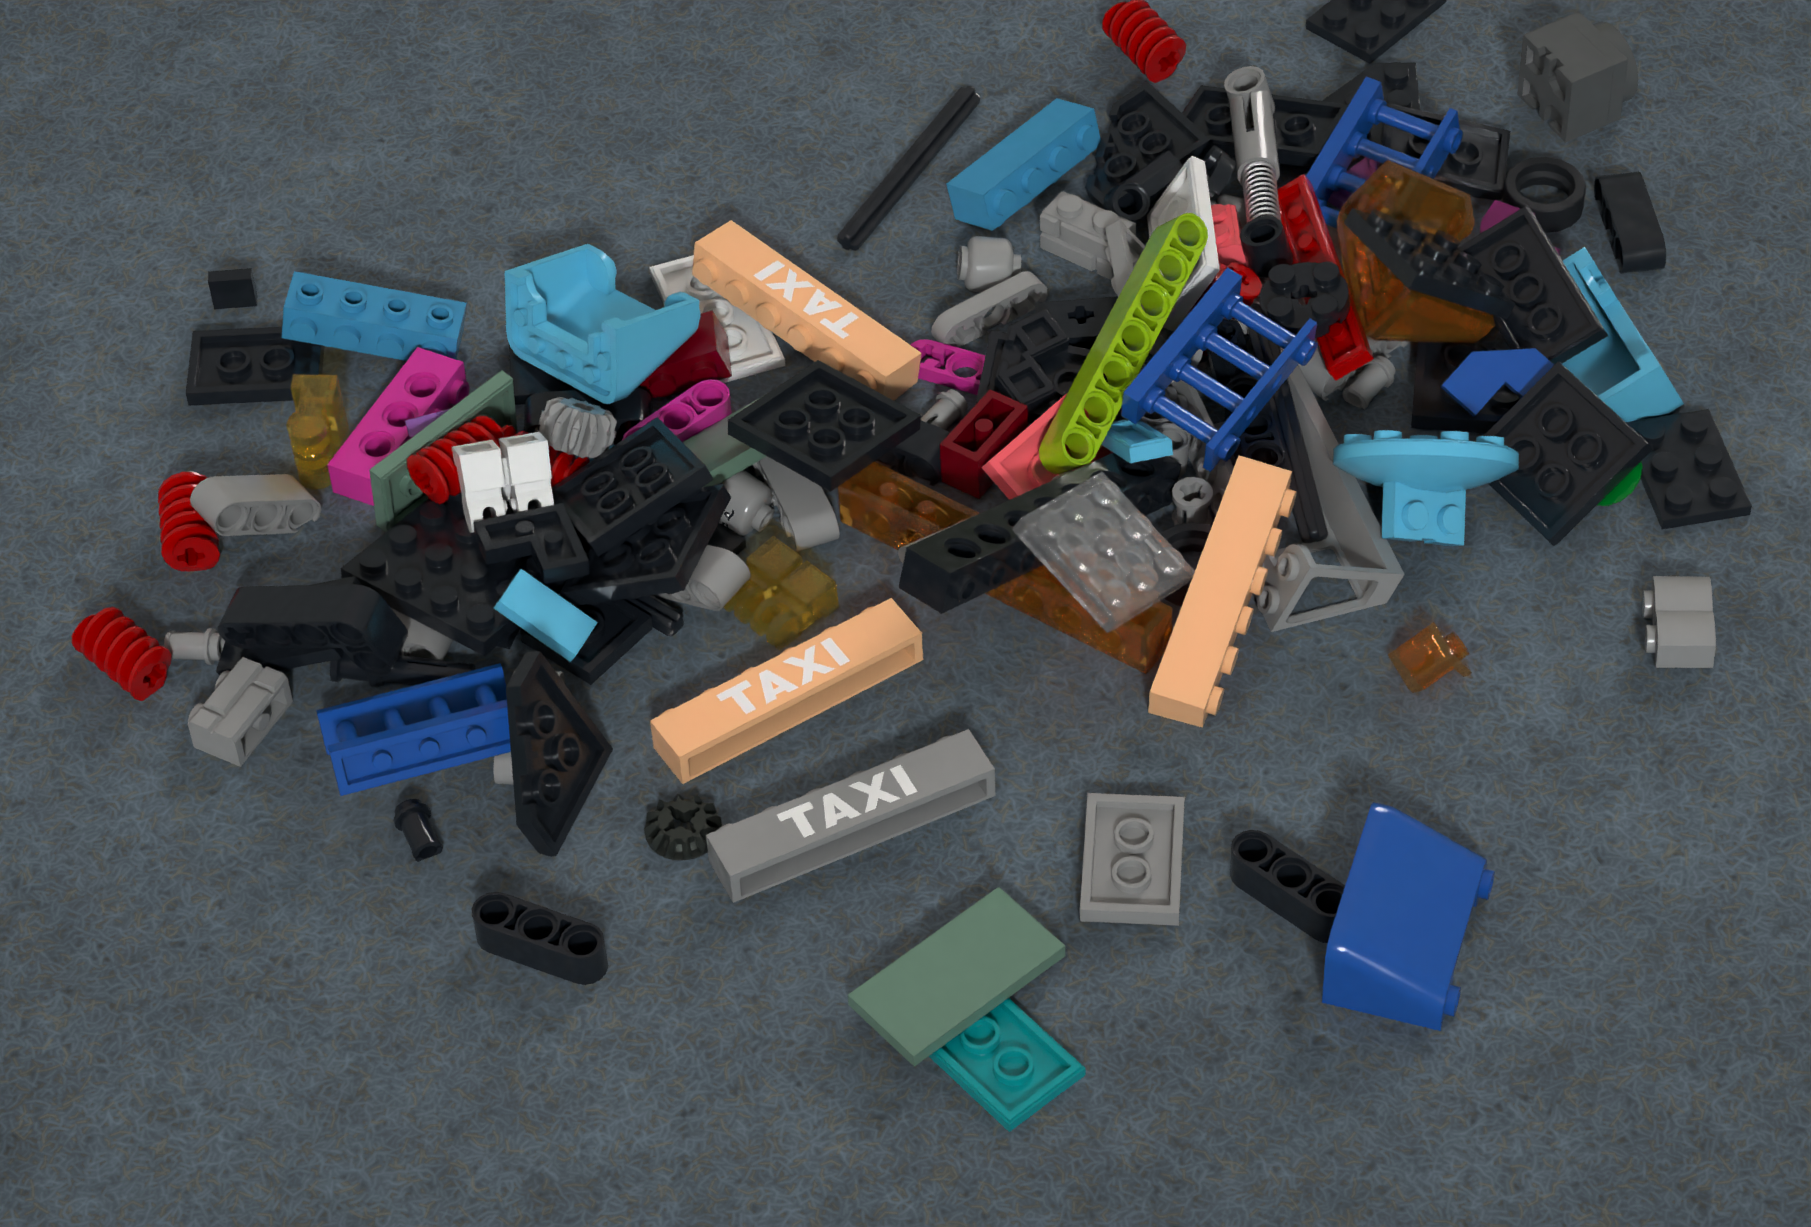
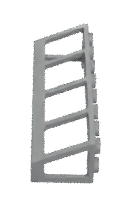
(1349, 519)

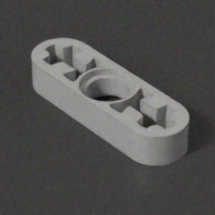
(967, 321)

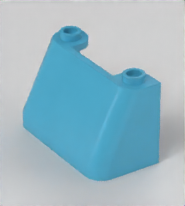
(584, 330)
(1621, 365)

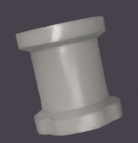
(1186, 500)

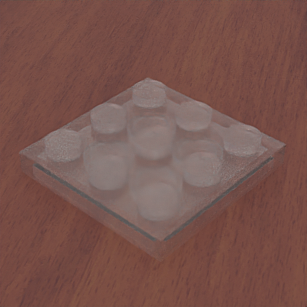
(1104, 551)

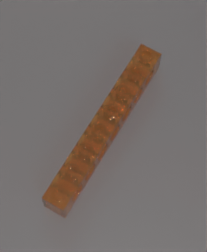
(904, 511)

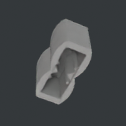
(1681, 622)

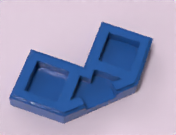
(1487, 371)

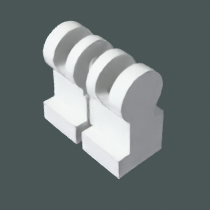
(486, 469)

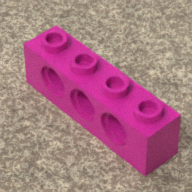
(420, 388)

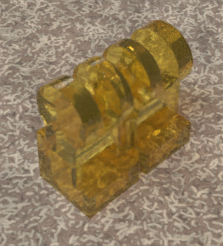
(316, 427)
(782, 594)

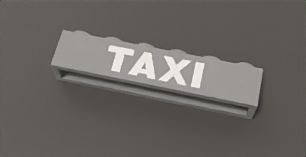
(850, 815)

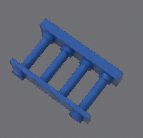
(1351, 141)
(1200, 332)
(417, 729)

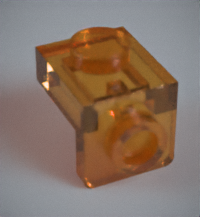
(1429, 657)

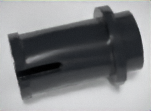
(413, 819)

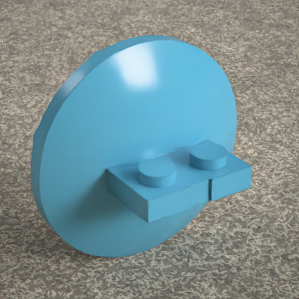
(1425, 478)

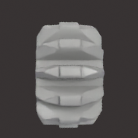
(577, 427)

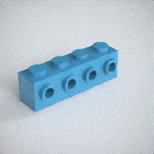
(1024, 164)
(370, 318)

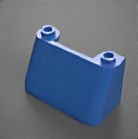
(1403, 921)

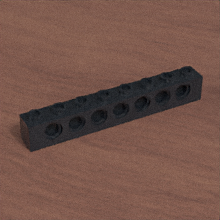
(987, 553)

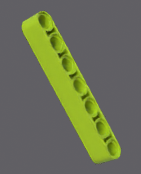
(1110, 354)

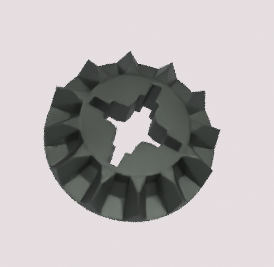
(678, 842)

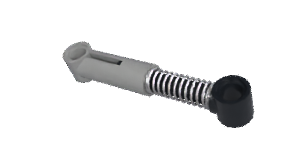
(1257, 168)

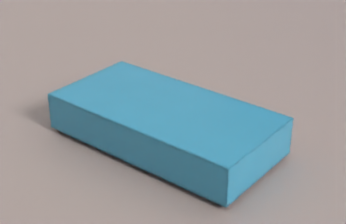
(1137, 441)
(545, 615)

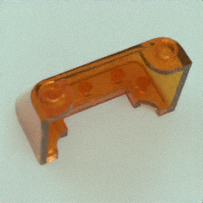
(1382, 301)

